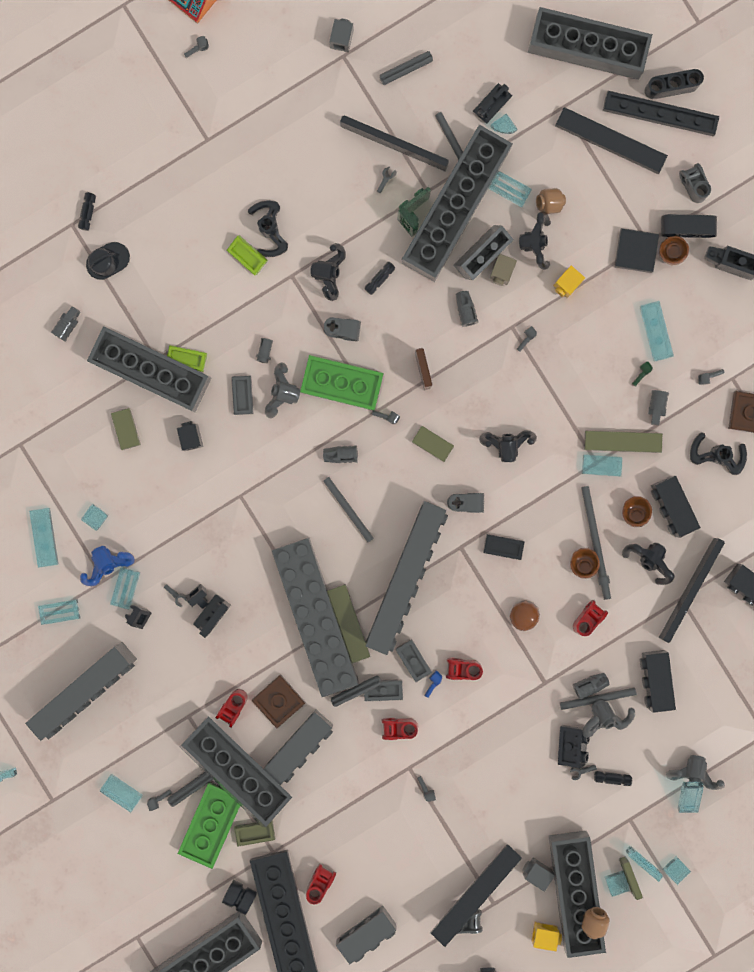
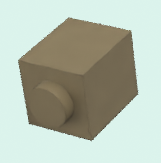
(502, 270)

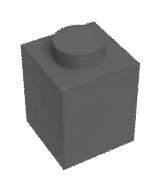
(341, 35)
(538, 874)

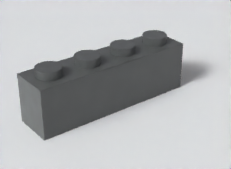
(297, 748)

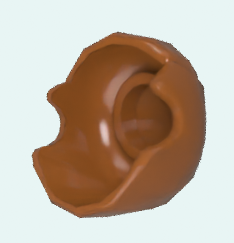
(674, 250)
(637, 511)
(585, 563)
(524, 615)

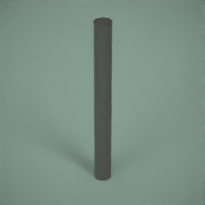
(449, 134)
(348, 509)
(592, 699)

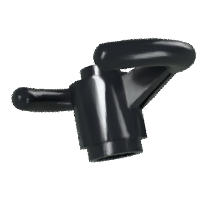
(270, 221)
(536, 240)
(329, 271)
(508, 443)
(723, 459)
(652, 559)

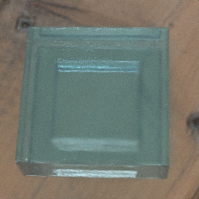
(94, 517)
(676, 870)
(617, 883)

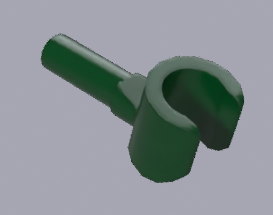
(646, 368)

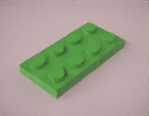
(341, 382)
(209, 826)

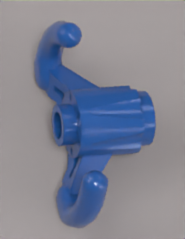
(105, 564)

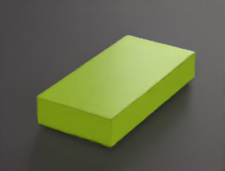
(247, 255)
(188, 357)

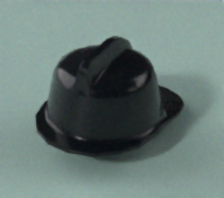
(107, 260)

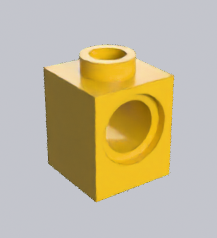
(568, 282)
(546, 936)

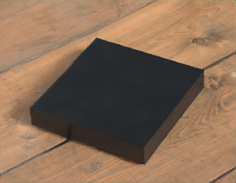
(636, 250)

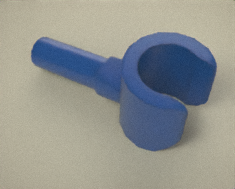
(436, 678)

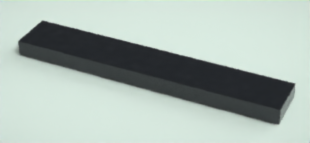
(661, 113)
(611, 140)
(394, 143)
(691, 590)
(475, 895)

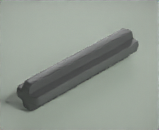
(406, 67)
(356, 691)
(189, 789)

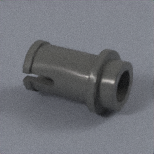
(264, 350)

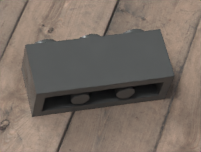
(483, 252)
(366, 935)

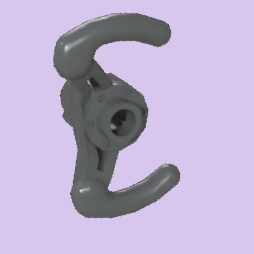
(281, 391)
(606, 718)
(696, 772)

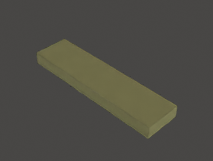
(623, 441)
(349, 623)

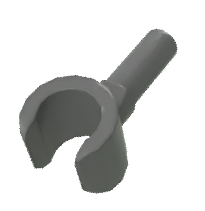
(202, 46)
(386, 177)
(530, 333)
(705, 378)
(392, 418)
(175, 595)
(582, 771)
(429, 795)
(153, 802)

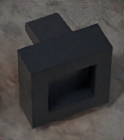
(198, 597)
(138, 617)

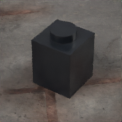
(189, 436)

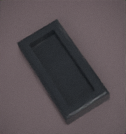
(503, 547)

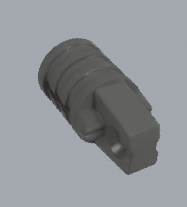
(466, 309)
(66, 324)
(658, 406)
(341, 454)
(590, 685)

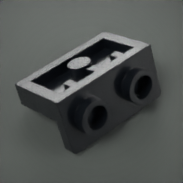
(211, 615)
(572, 747)

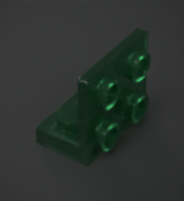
(407, 216)

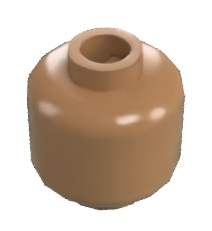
(550, 200)
(595, 923)

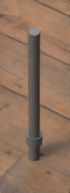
(603, 578)

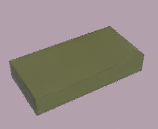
(125, 429)
(432, 443)
(254, 833)
(630, 877)

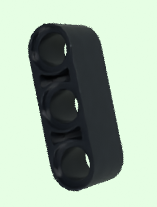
(680, 78)
(689, 226)

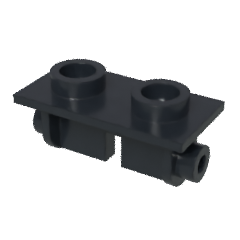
(493, 102)

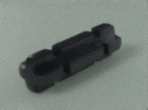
(87, 211)
(379, 278)
(612, 778)

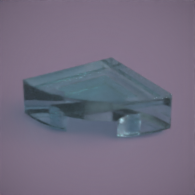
(504, 125)
(7, 773)

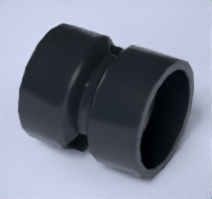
(239, 897)

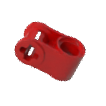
(590, 617)
(462, 669)
(231, 710)
(397, 728)
(320, 881)

